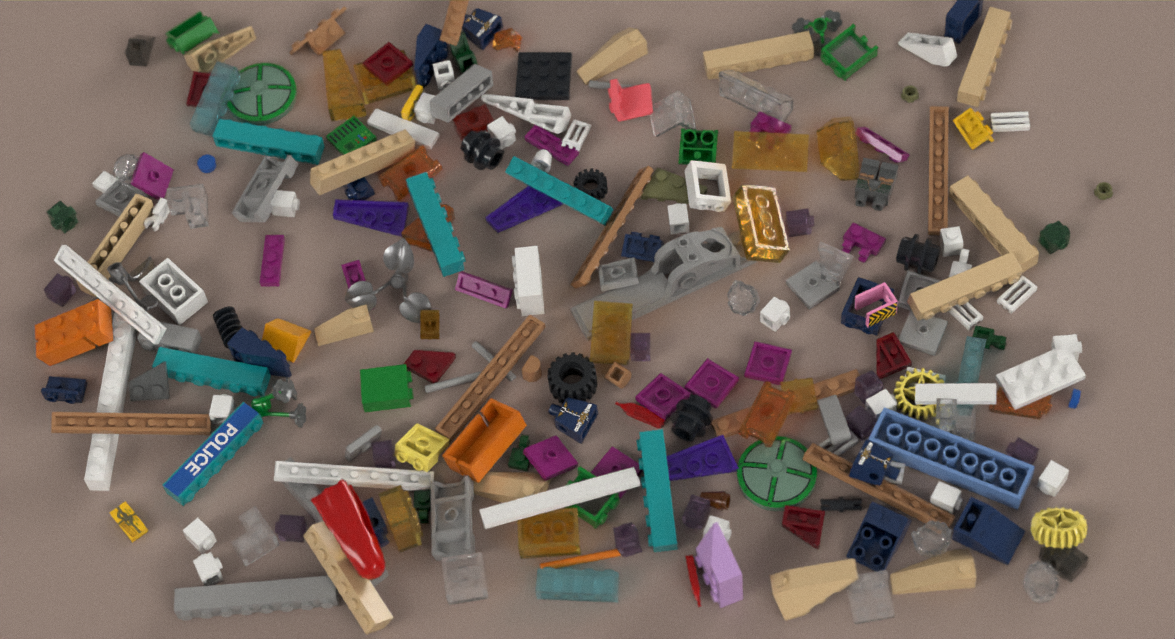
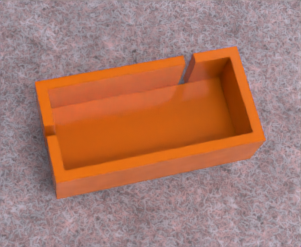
(66, 333)
(482, 445)

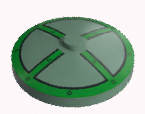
(263, 94)
(776, 474)

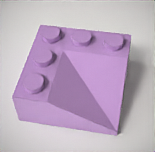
(719, 567)

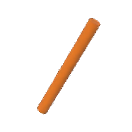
(581, 559)

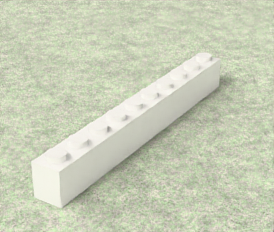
(111, 400)

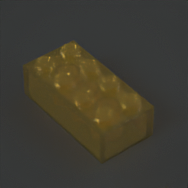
(770, 151)
(760, 223)

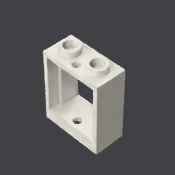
(709, 171)

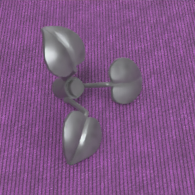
(398, 258)
(121, 276)

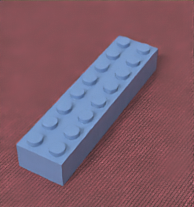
(953, 458)

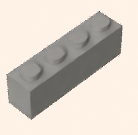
(461, 93)

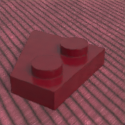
(890, 356)
(429, 364)
(804, 524)

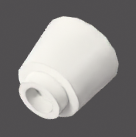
(542, 160)

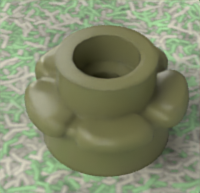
(910, 90)
(1103, 186)

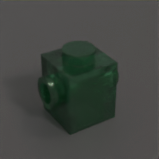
(62, 217)
(1054, 237)

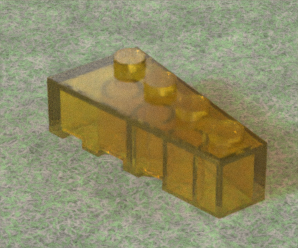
(341, 90)

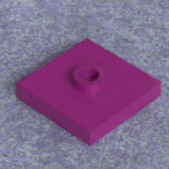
(152, 176)
(768, 363)
(712, 383)
(662, 396)
(550, 458)
(613, 462)

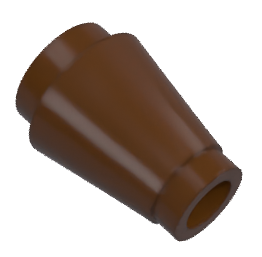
(718, 499)

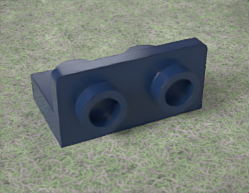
(358, 189)
(641, 247)
(64, 389)

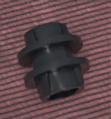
(482, 150)
(918, 254)
(691, 418)

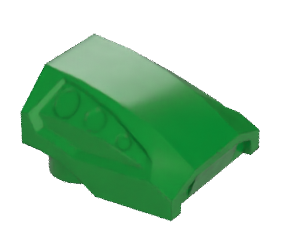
(698, 146)

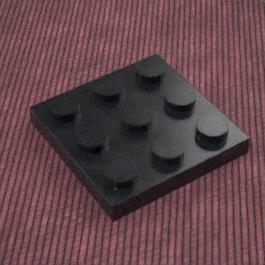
(544, 75)

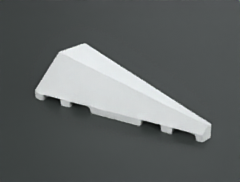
(546, 116)

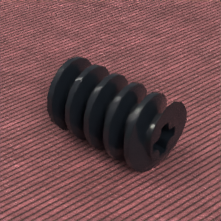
(227, 323)

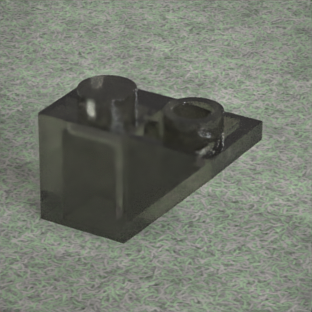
(139, 50)
(1065, 561)

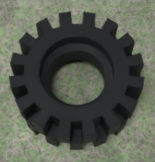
(592, 177)

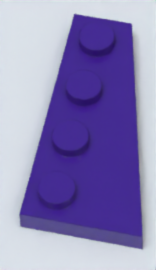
(521, 208)
(376, 215)
(702, 460)

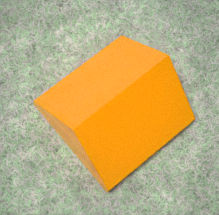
(286, 337)

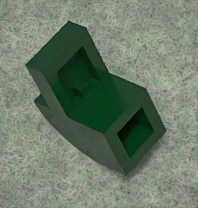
(462, 54)

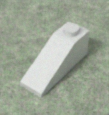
(931, 48)

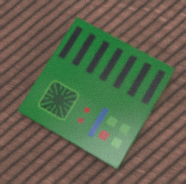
(350, 136)

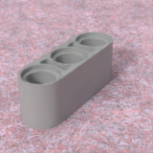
(834, 420)

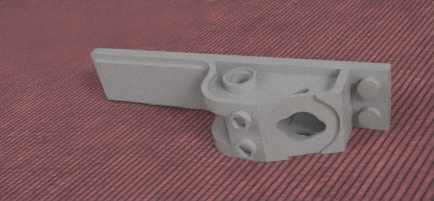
(693, 268)

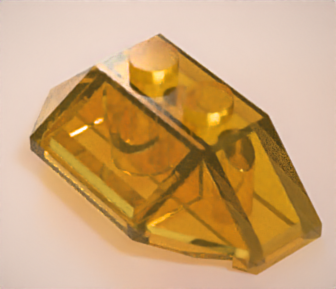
(839, 148)

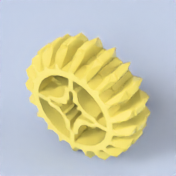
(902, 392)
(1059, 527)

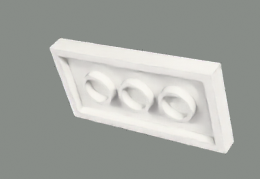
(1040, 376)

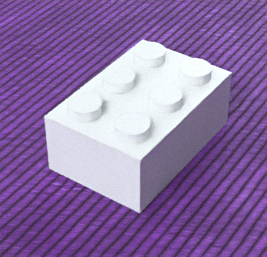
(528, 281)
(174, 290)

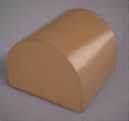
(532, 369)
(618, 375)

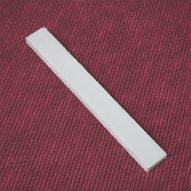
(110, 294)
(353, 475)
(559, 497)

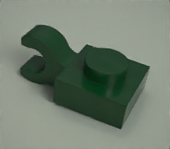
(986, 333)
(517, 458)
(422, 504)

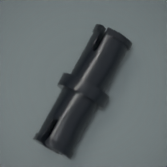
(841, 504)

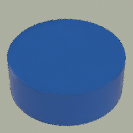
(206, 163)
(1074, 398)

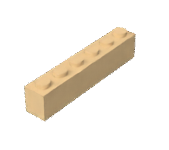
(759, 54)
(984, 56)
(361, 162)
(992, 222)
(120, 237)
(965, 286)
(356, 591)

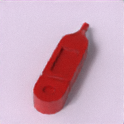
(642, 414)
(693, 578)

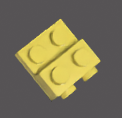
(420, 447)

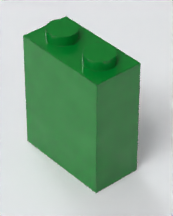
(386, 388)

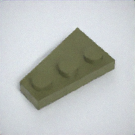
(668, 186)

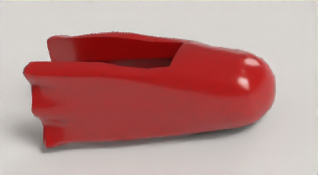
(352, 528)

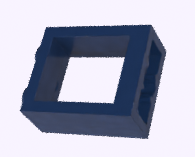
(962, 18)
(853, 320)

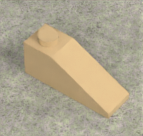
(344, 326)

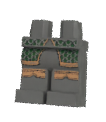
(872, 189)

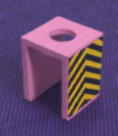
(872, 295)

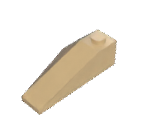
(614, 54)
(205, 55)
(510, 485)
(946, 572)
(805, 587)

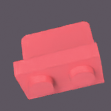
(630, 101)

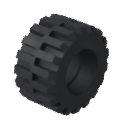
(572, 365)

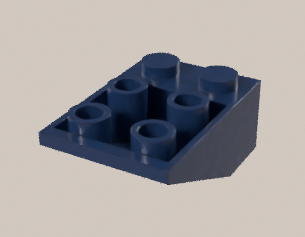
(428, 52)
(249, 349)
(987, 531)
(878, 537)

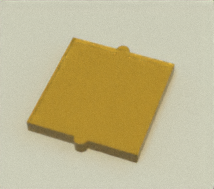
(805, 392)

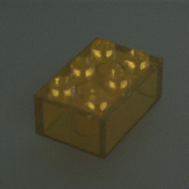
(374, 90)
(611, 332)
(401, 518)
(549, 534)

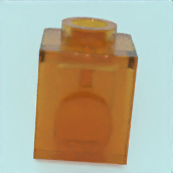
(506, 39)

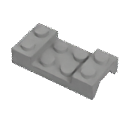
(255, 200)
(452, 518)

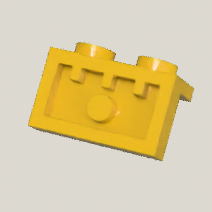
(972, 128)

